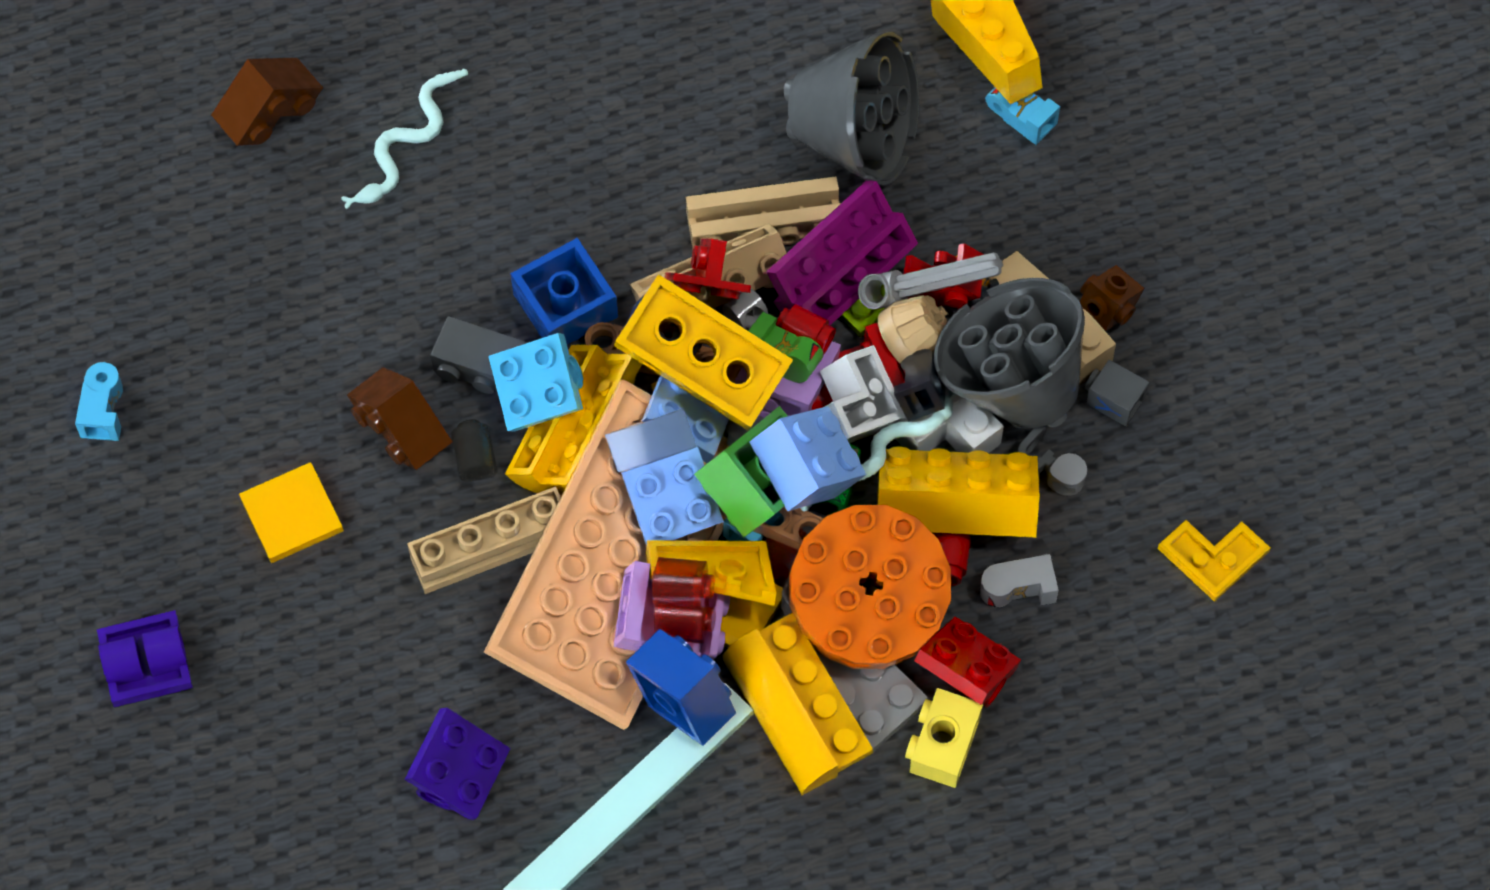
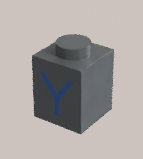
(1116, 392)

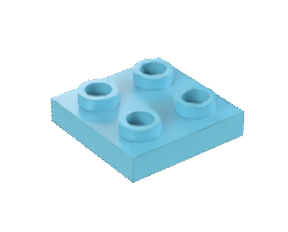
(537, 382)

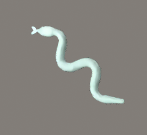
(374, 191)
(898, 430)

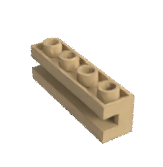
(788, 207)
(482, 541)

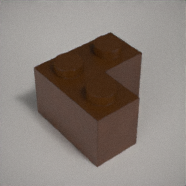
(262, 95)
(403, 416)

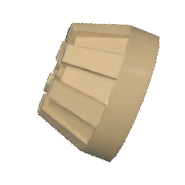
(911, 325)

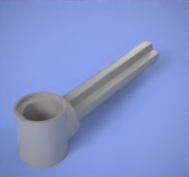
(901, 286)

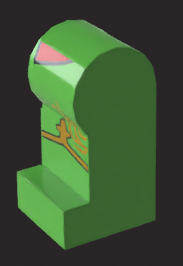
(803, 350)

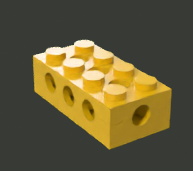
(704, 325)

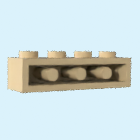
(744, 263)

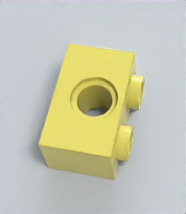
(948, 714)

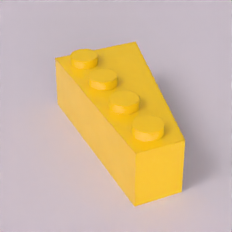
(994, 41)

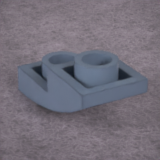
(650, 440)

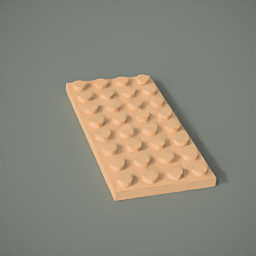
(569, 595)

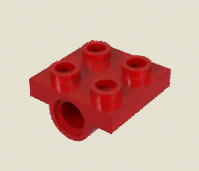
(968, 661)

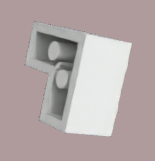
(861, 394)
(966, 430)

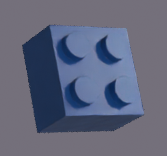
(564, 292)
(682, 686)

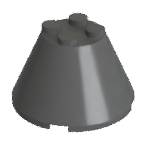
(858, 107)
(1016, 352)

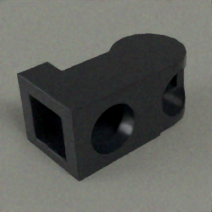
(923, 389)

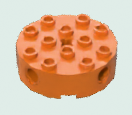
(903, 563)

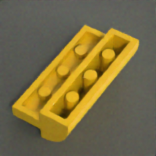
(556, 446)
(796, 703)

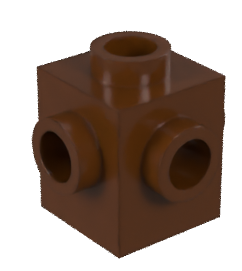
(1111, 297)

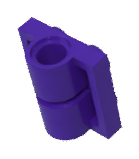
(144, 658)
(456, 764)

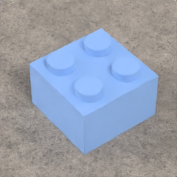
(807, 458)

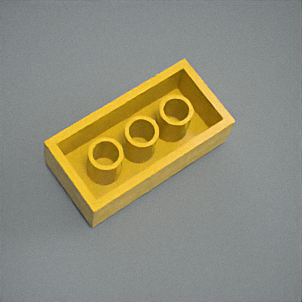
(963, 490)

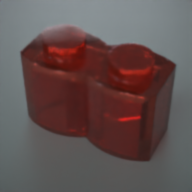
(682, 598)

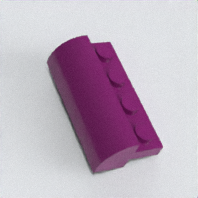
(839, 252)

